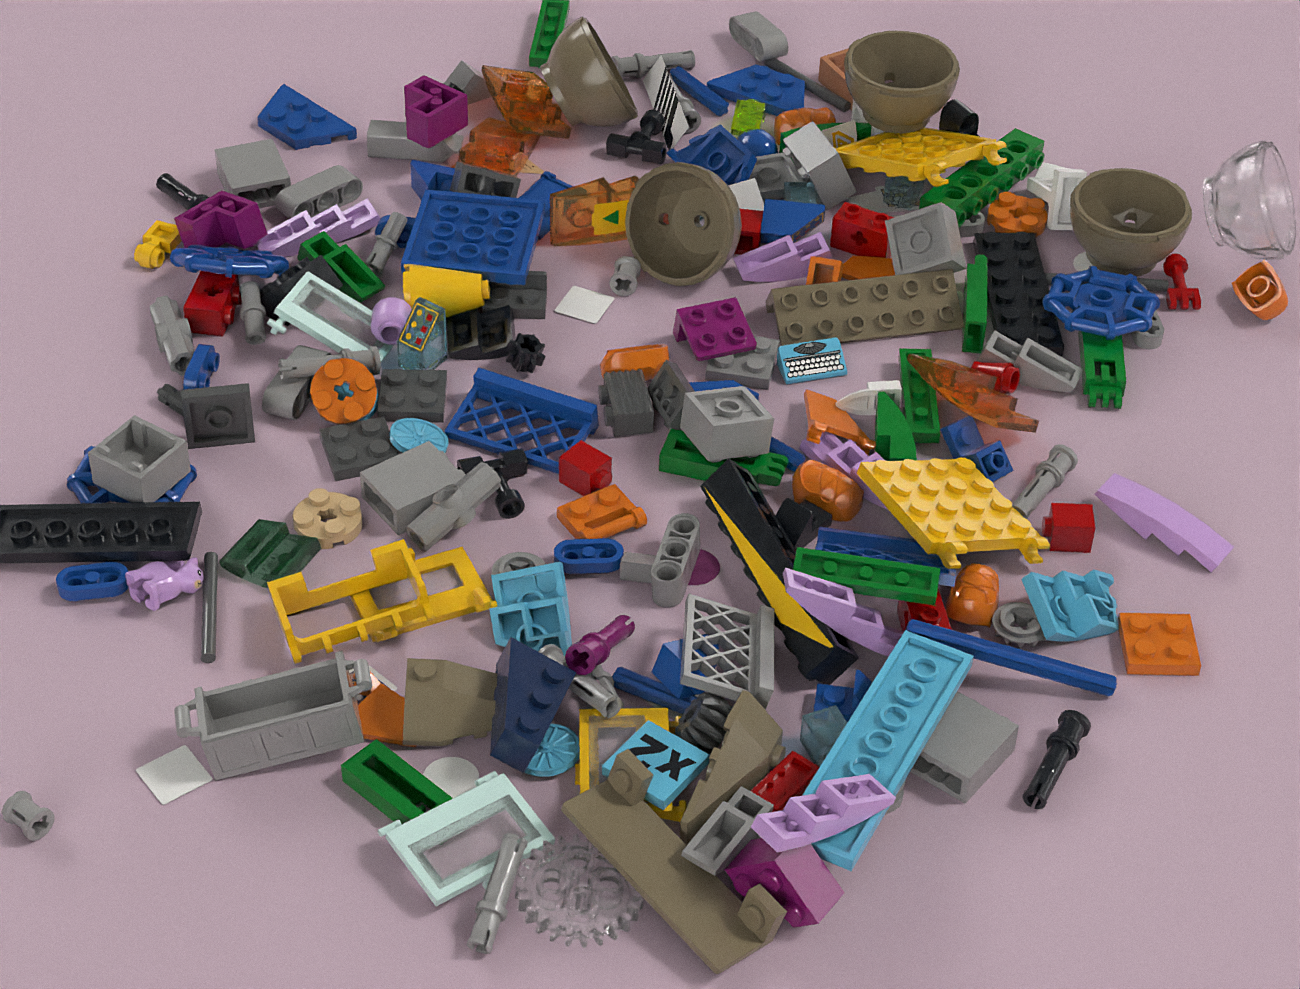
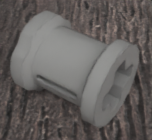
(625, 276)
(28, 815)

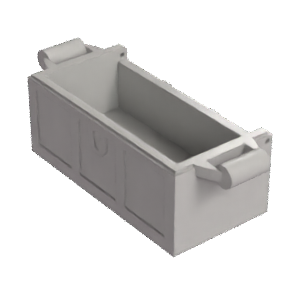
(278, 716)

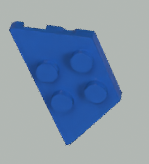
(757, 82)
(301, 121)
(718, 153)

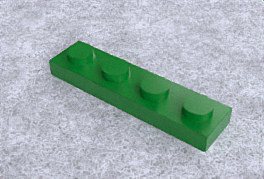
(549, 26)
(918, 399)
(871, 575)

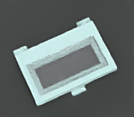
(327, 316)
(460, 839)

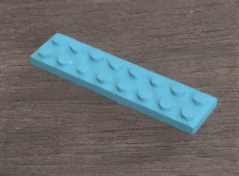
(890, 730)

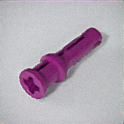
(595, 647)

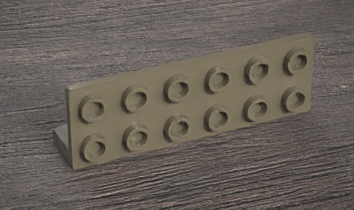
(867, 308)
(651, 860)

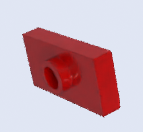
(786, 780)

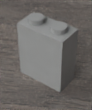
(252, 171)
(406, 484)
(965, 748)

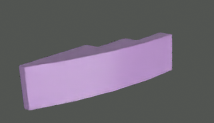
(286, 237)
(843, 457)
(1174, 526)
(837, 609)
(820, 815)

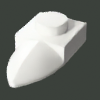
(865, 401)

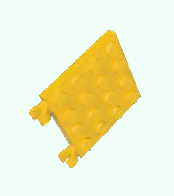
(919, 153)
(951, 508)

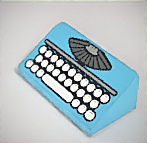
(811, 360)

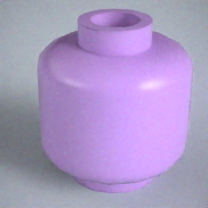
(389, 319)

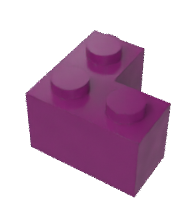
(433, 111)
(222, 220)
(791, 877)

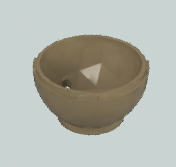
(921, 73)
(587, 79)
(1115, 195)
(683, 249)

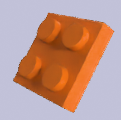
(1159, 644)

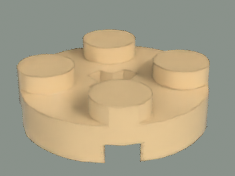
(321, 504)

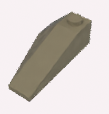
(446, 702)
(745, 757)

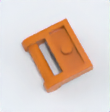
(601, 514)

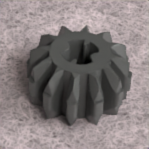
(704, 722)

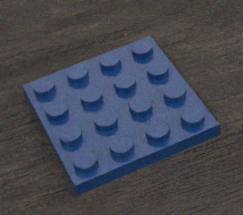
(476, 235)

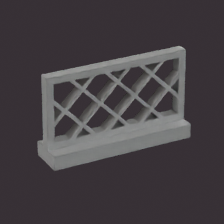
(754, 655)

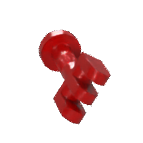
(1175, 267)

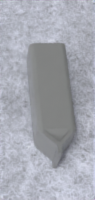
(390, 140)

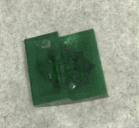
(269, 553)

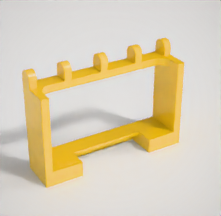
(390, 563)

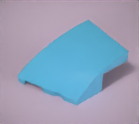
(1073, 605)
(532, 607)

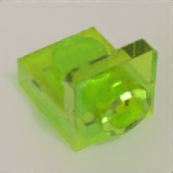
(748, 116)

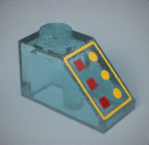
(423, 337)

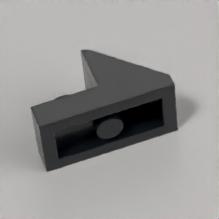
(802, 521)

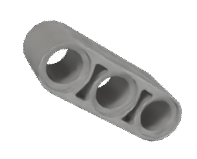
(758, 36)
(319, 192)
(290, 396)
(675, 560)

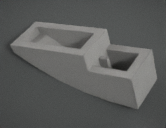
(1037, 364)
(726, 831)

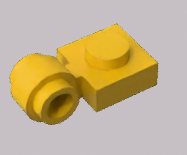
(157, 240)

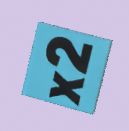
(667, 758)

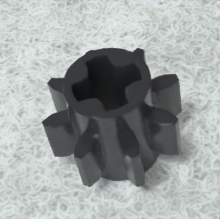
(525, 352)

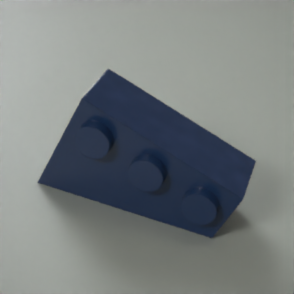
(526, 702)

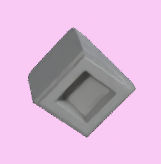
(636, 567)

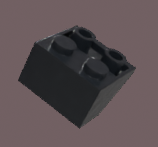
(276, 291)

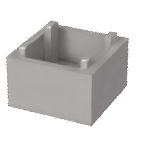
(819, 164)
(926, 241)
(726, 423)
(139, 461)

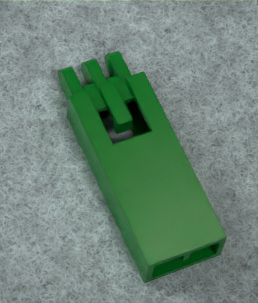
(975, 305)
(1112, 377)
(683, 458)
(391, 783)

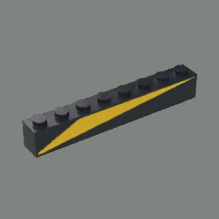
(766, 553)

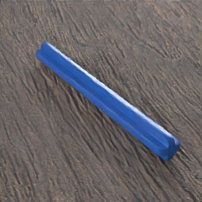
(1018, 659)

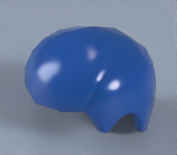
(758, 142)

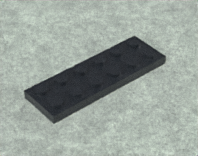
(1017, 289)
(98, 532)

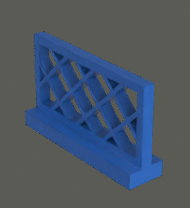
(533, 403)
(882, 547)

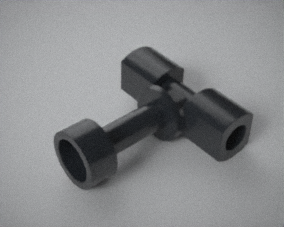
(640, 141)
(510, 463)

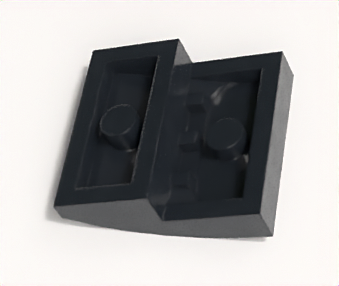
(480, 335)

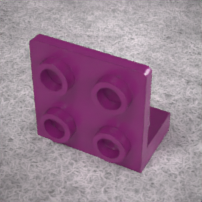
(714, 329)

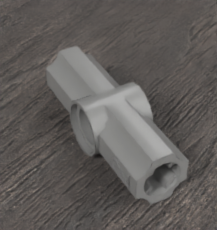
(172, 333)
(453, 506)

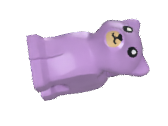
(164, 581)

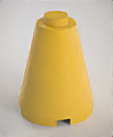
(447, 288)

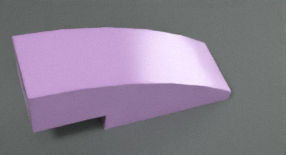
(781, 259)

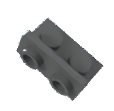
(525, 300)
(668, 393)

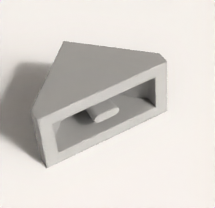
(469, 81)

